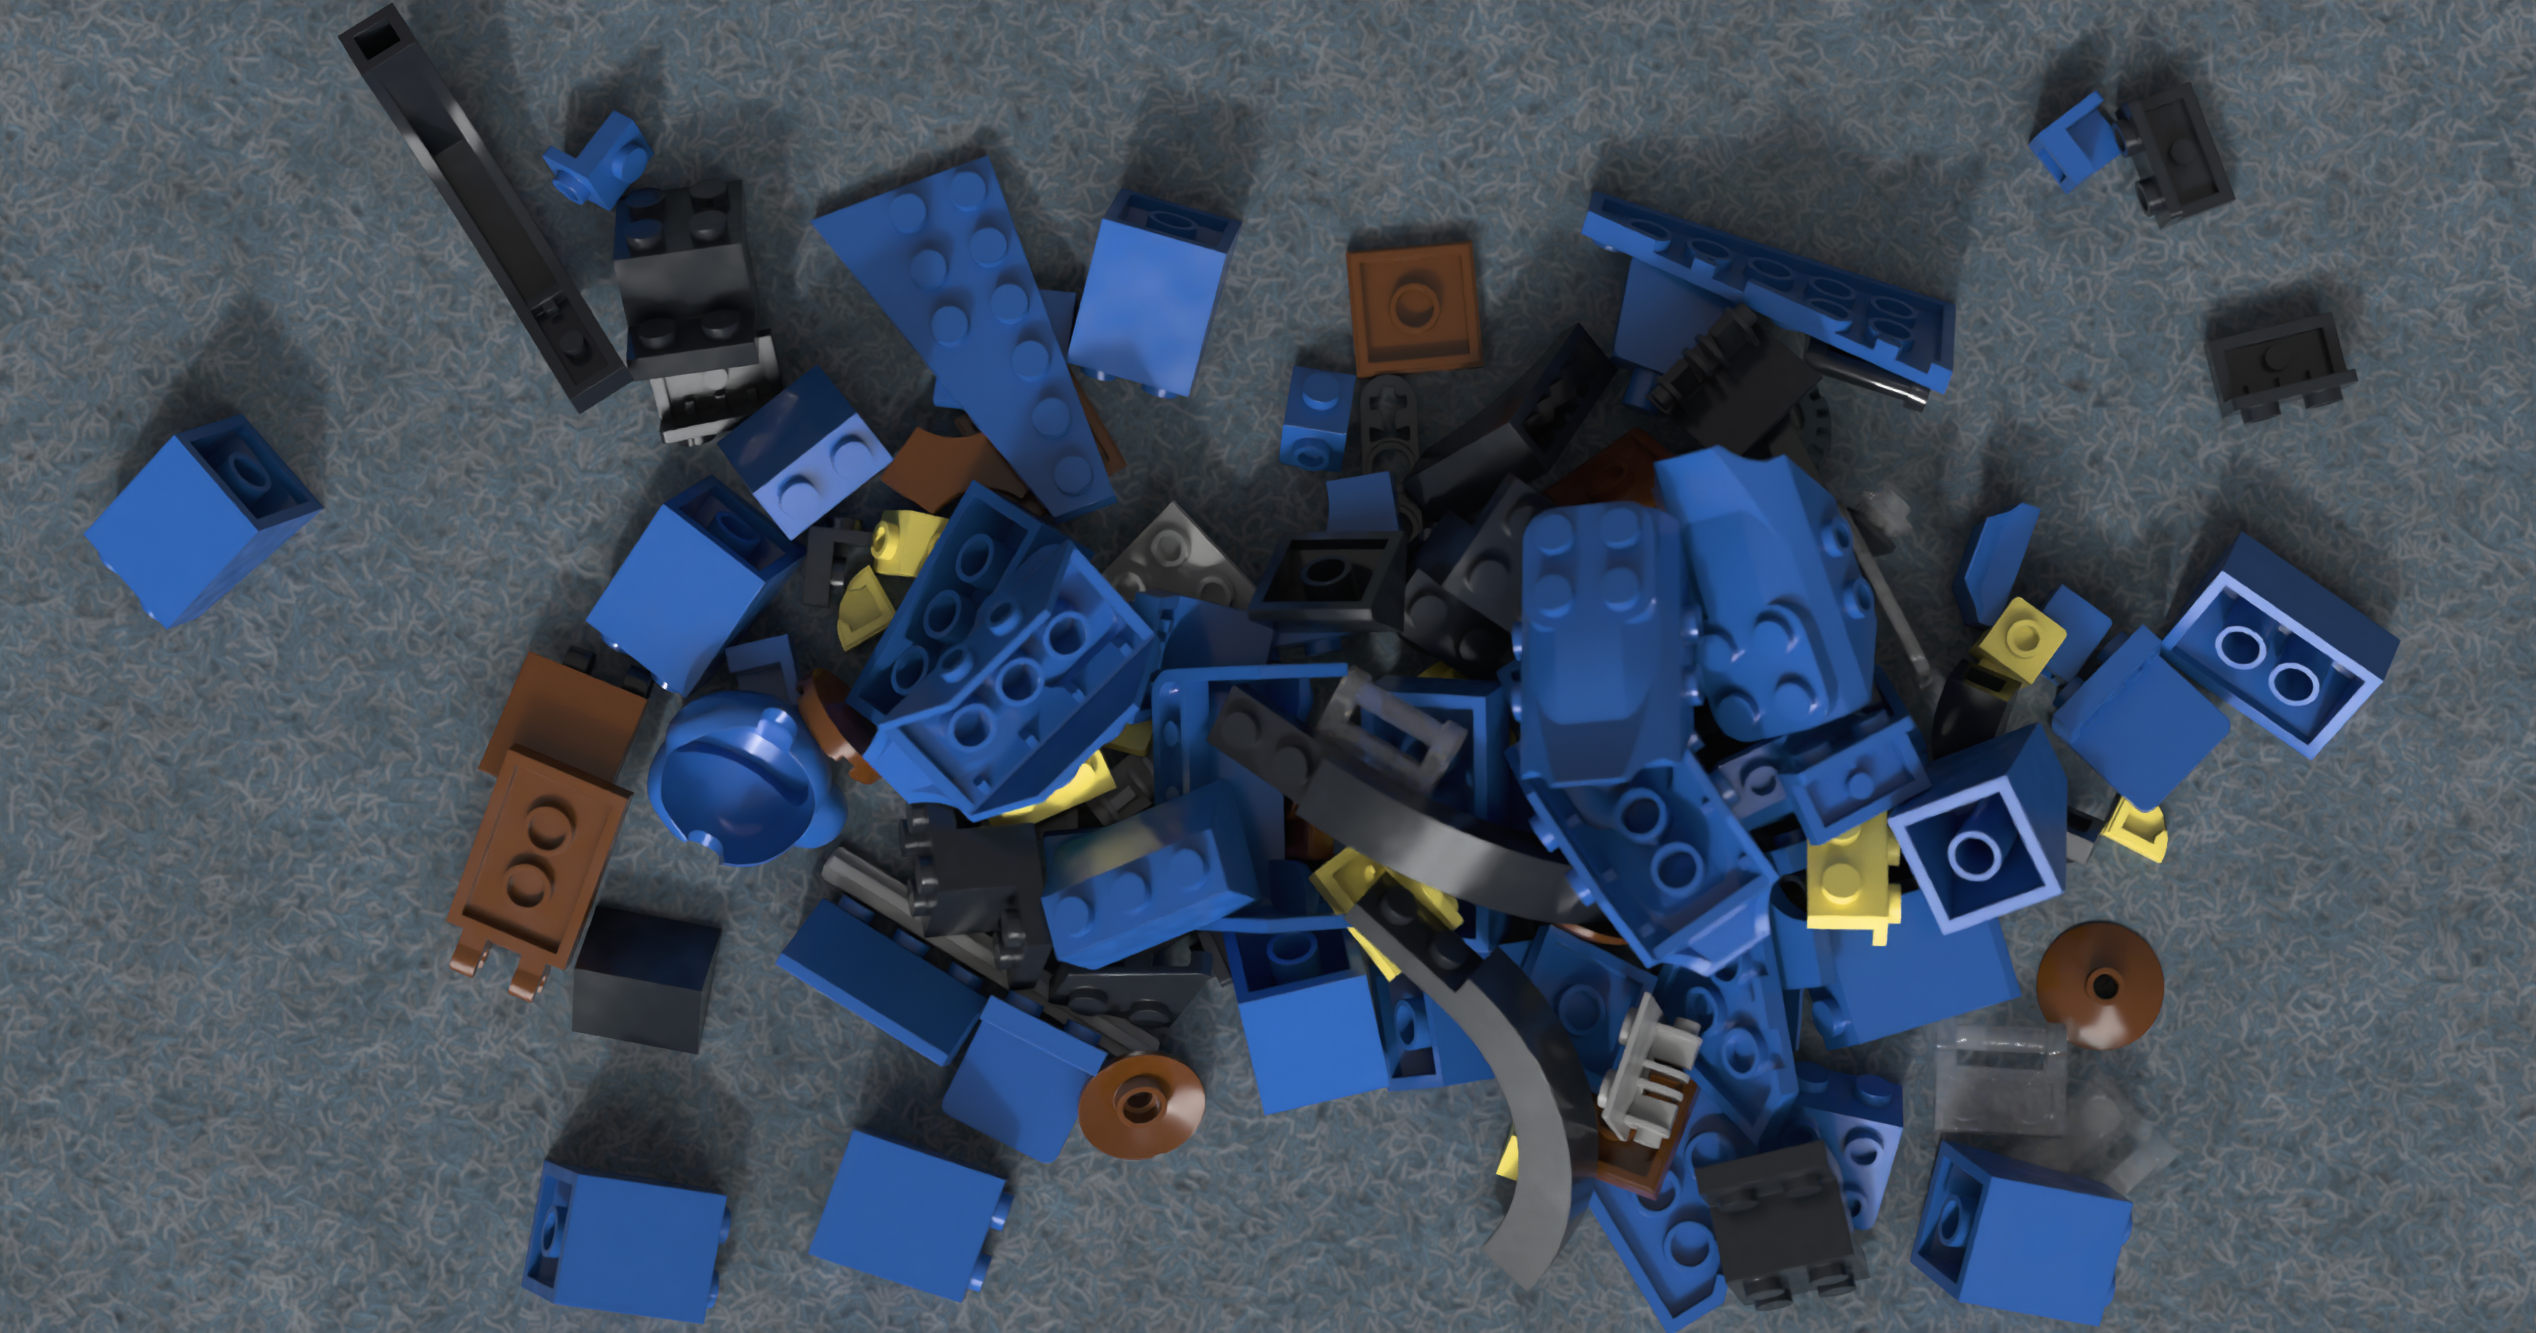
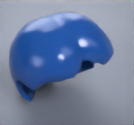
(745, 779)

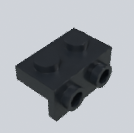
(2172, 155)
(2278, 366)
(717, 400)

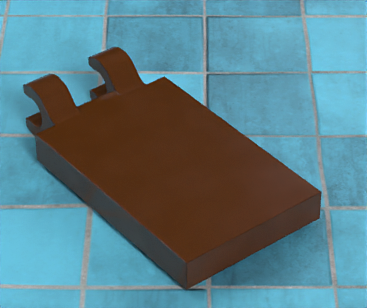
(535, 866)

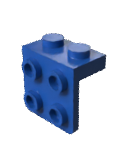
(1198, 636)
(2138, 720)
(1024, 1076)
(1859, 1124)

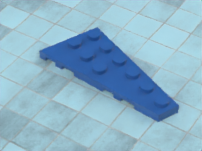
(966, 301)
(1845, 309)

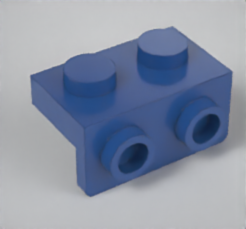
(1854, 778)

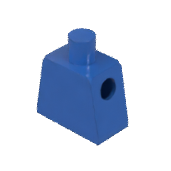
(1655, 323)

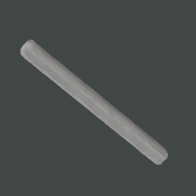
(974, 950)

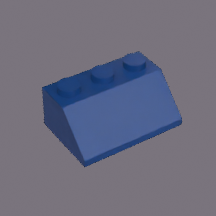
(2278, 646)
(1149, 878)
(885, 978)

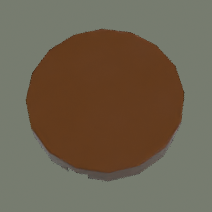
(835, 724)

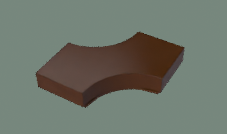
(940, 469)

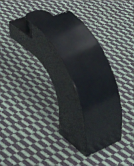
(1977, 709)

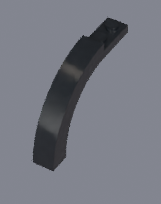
(486, 207)
(1394, 823)
(1528, 1057)

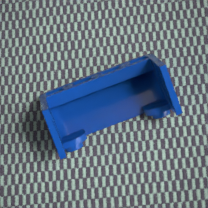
(1182, 717)

